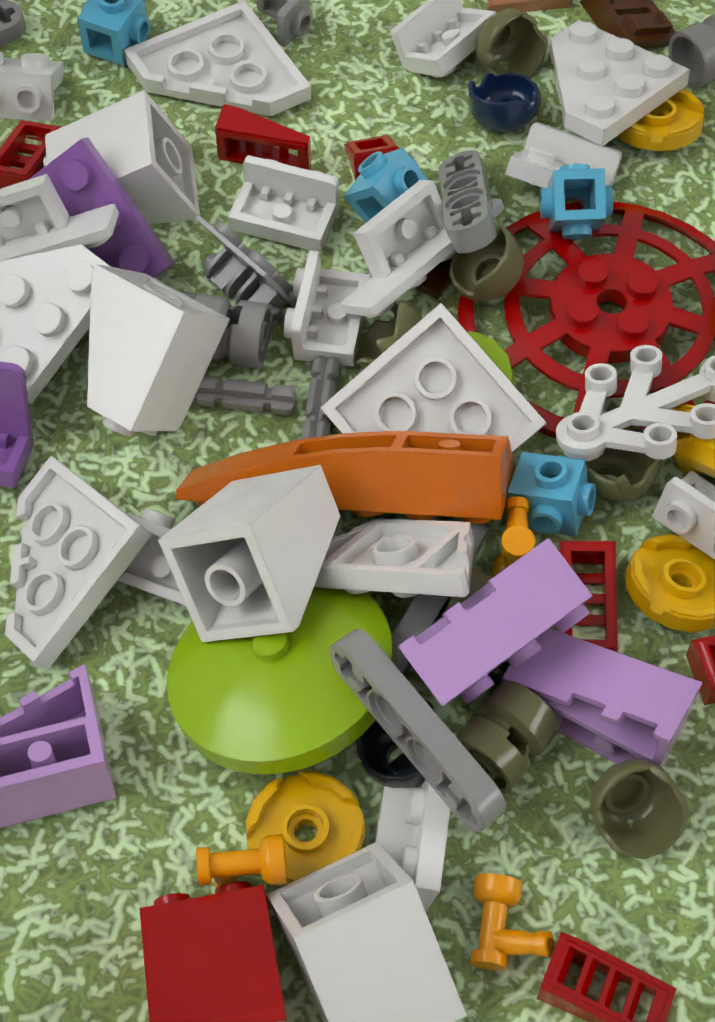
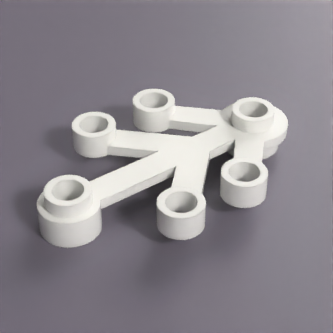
(590, 432)

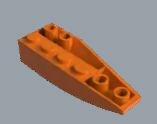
(383, 472)

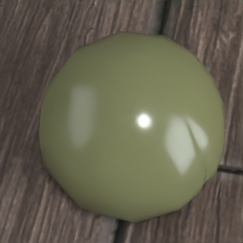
(514, 39)
(490, 270)
(385, 333)
(633, 471)
(641, 794)

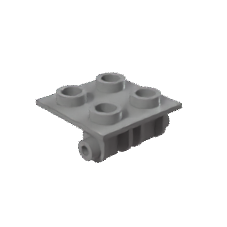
(245, 272)

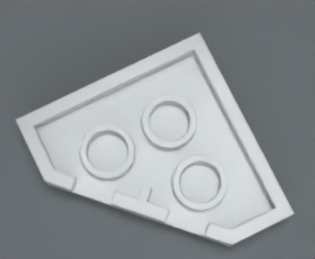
(221, 62)
(608, 81)
(44, 310)
(437, 384)
(74, 558)

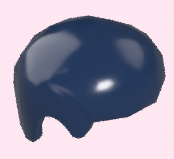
(504, 101)

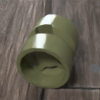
(509, 718)

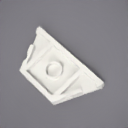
(401, 558)

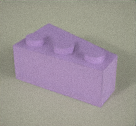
(498, 625)
(608, 698)
(53, 753)

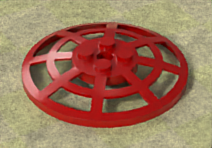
(607, 278)

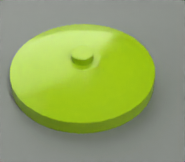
(275, 696)

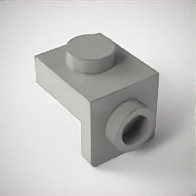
(291, 15)

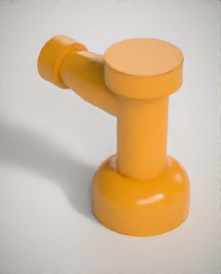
(517, 538)
(228, 865)
(495, 942)

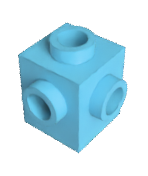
(112, 26)
(382, 181)
(579, 184)
(555, 492)

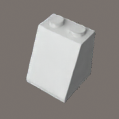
(143, 154)
(146, 350)
(253, 553)
(366, 943)

